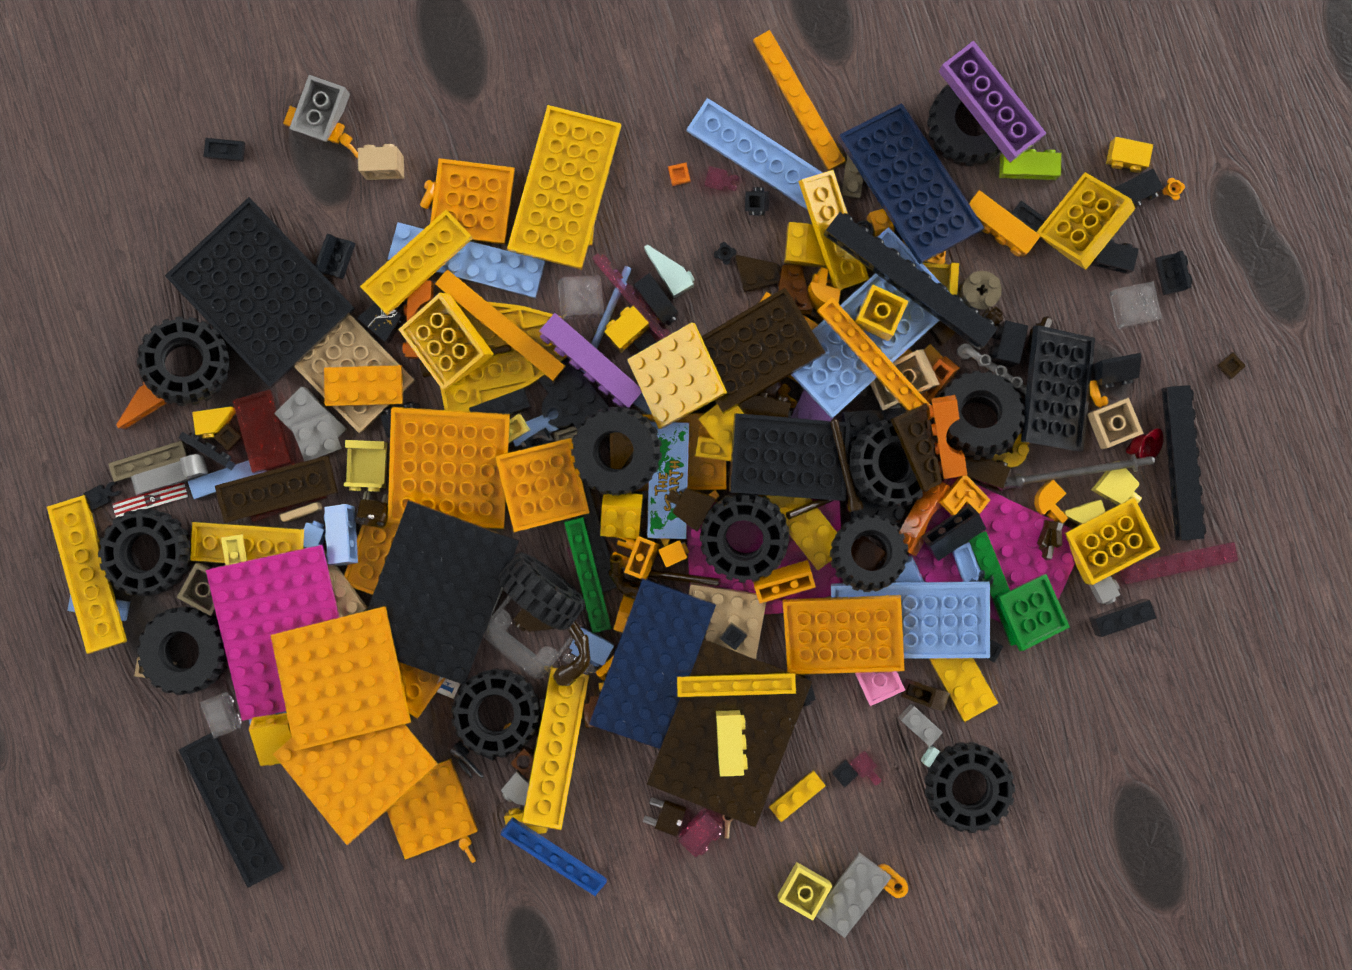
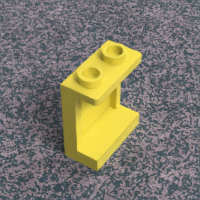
(366, 465)

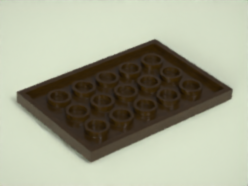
(761, 348)

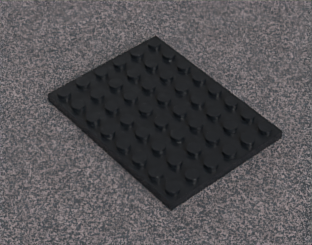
(260, 292)
(441, 589)

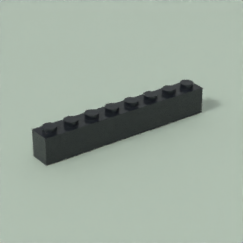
(1183, 462)

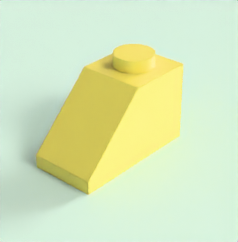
(1085, 512)

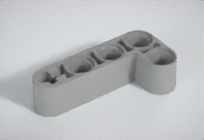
(169, 475)

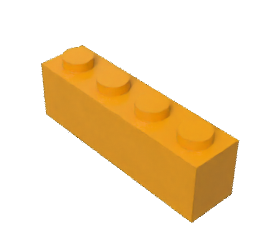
(1003, 225)

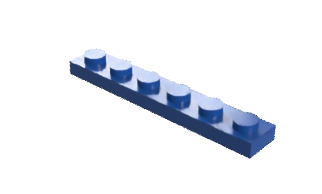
(553, 856)

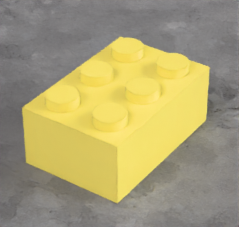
(731, 743)

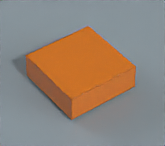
(679, 174)

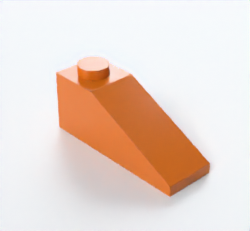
(944, 371)
(139, 407)

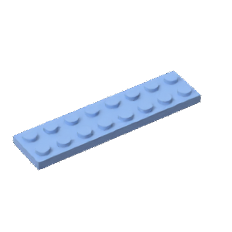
(751, 150)
(483, 264)

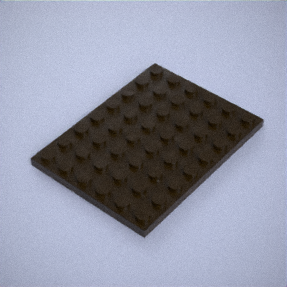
(689, 754)

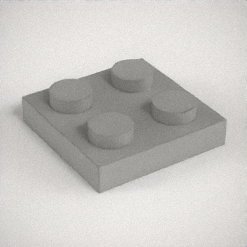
(316, 437)

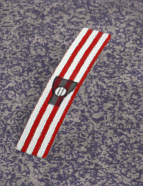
(150, 499)

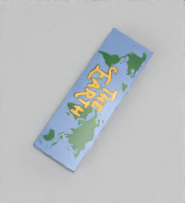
(670, 475)

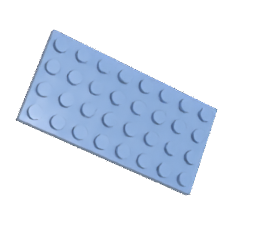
(840, 373)
(938, 617)

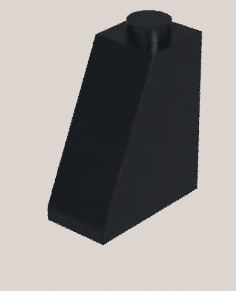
(656, 300)

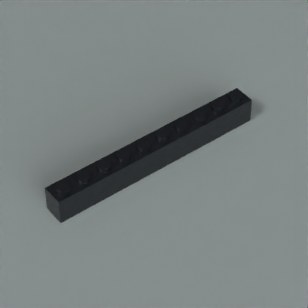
(910, 281)

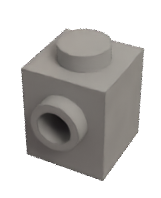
(1105, 590)

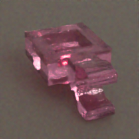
(864, 766)

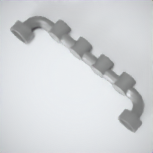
(966, 351)

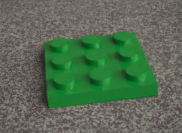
(1032, 612)

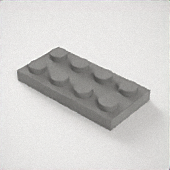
(852, 894)

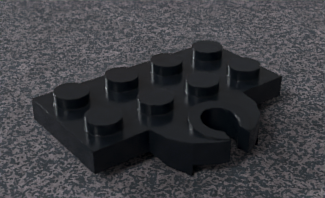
(570, 396)

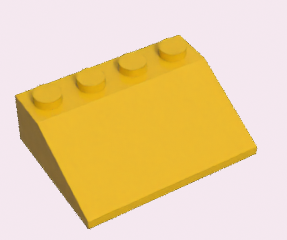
(1086, 220)
(445, 341)
(1111, 542)

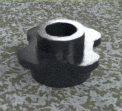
(725, 248)

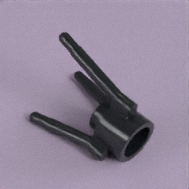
(459, 753)

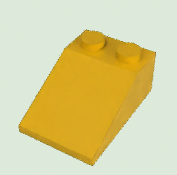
(803, 246)

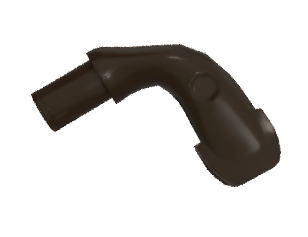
(625, 586)
(569, 673)

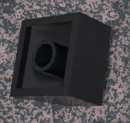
(1117, 369)

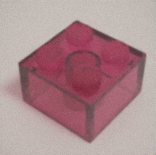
(700, 832)

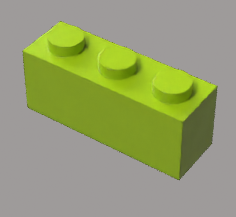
(1032, 165)

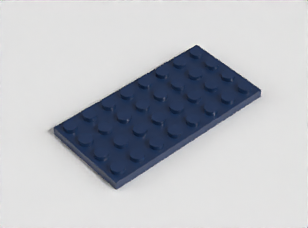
(910, 183)
(654, 649)

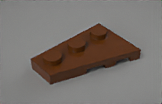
(794, 281)

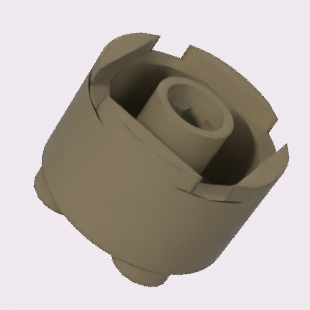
(988, 284)

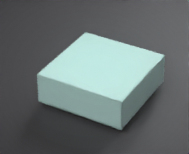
(929, 756)

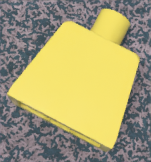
(1117, 486)

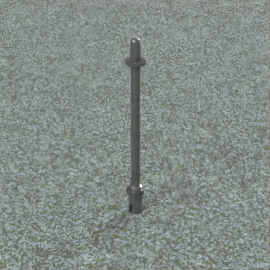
(1019, 481)

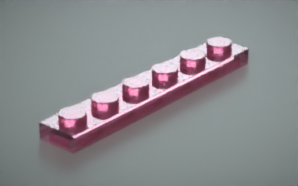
(627, 292)
(1180, 562)

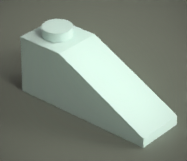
(672, 274)

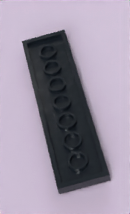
(231, 809)

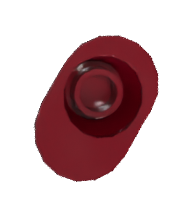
(1147, 444)

